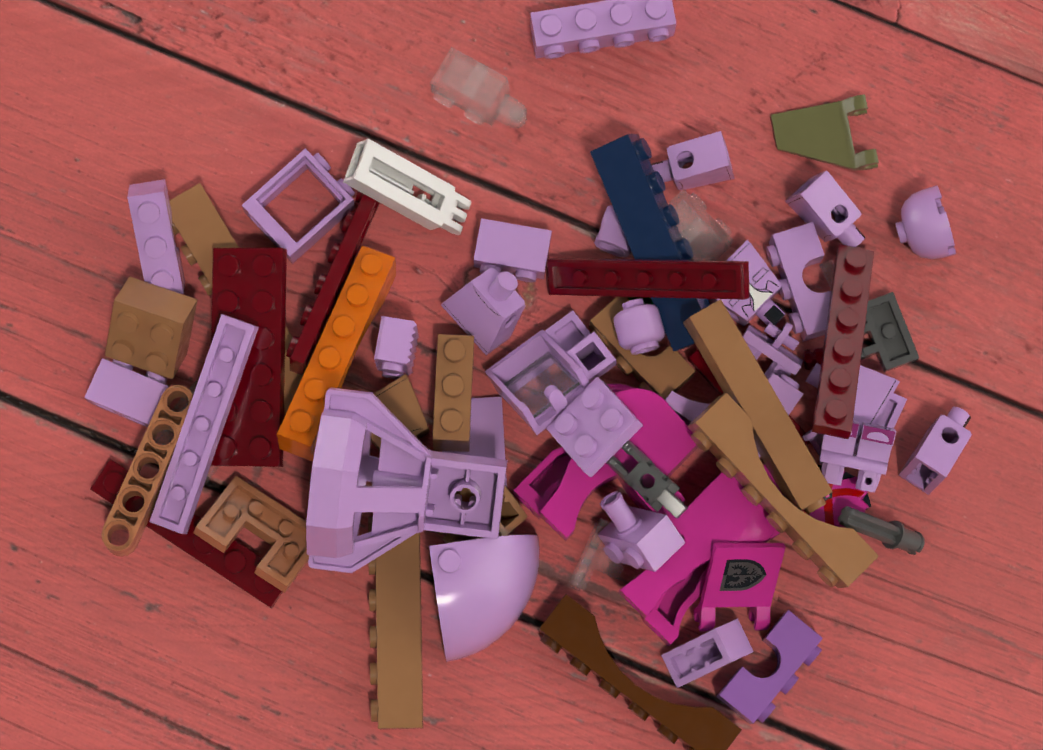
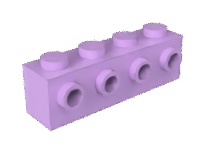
(600, 25)

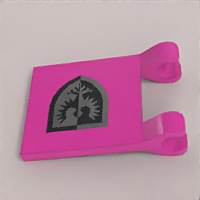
(740, 578)

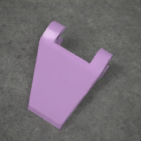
(486, 429)

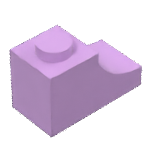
(707, 653)

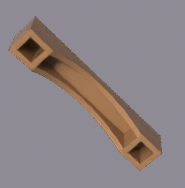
(729, 436)

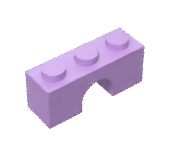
(154, 235)
(792, 253)

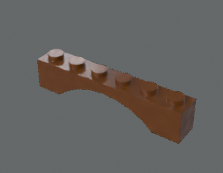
(577, 633)

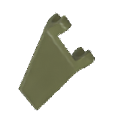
(824, 134)

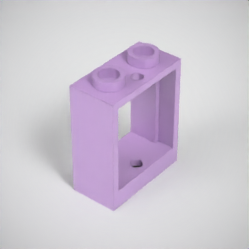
(267, 224)

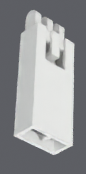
(390, 181)

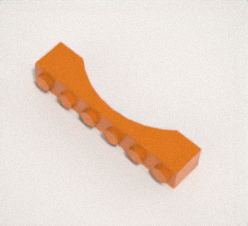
(350, 318)

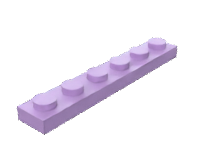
(204, 424)

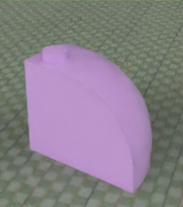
(482, 589)

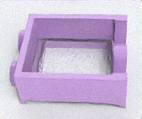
(538, 380)

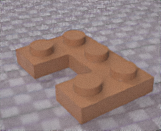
(248, 508)

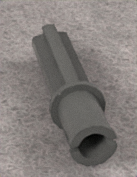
(891, 533)

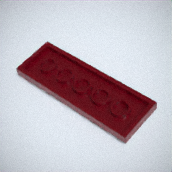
(253, 289)

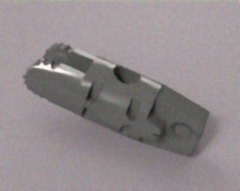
(663, 490)

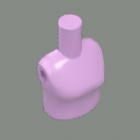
(611, 236)

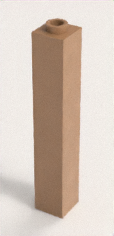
(746, 383)

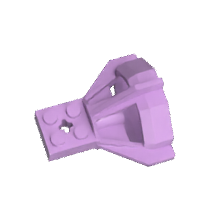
(409, 488)

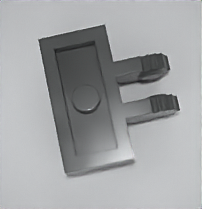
(888, 334)

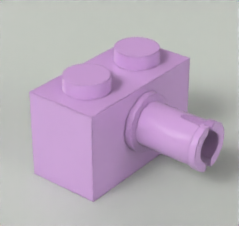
(637, 535)

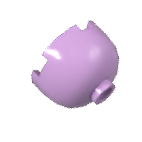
(926, 225)

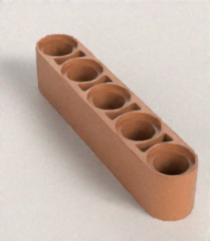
(146, 488)

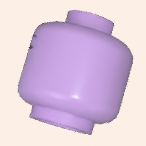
(639, 327)

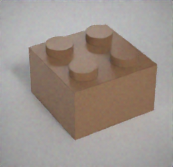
(150, 327)

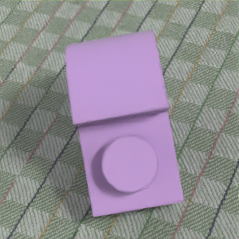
(582, 346)

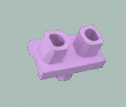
(783, 360)

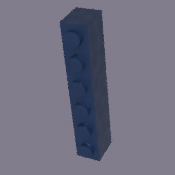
(647, 222)

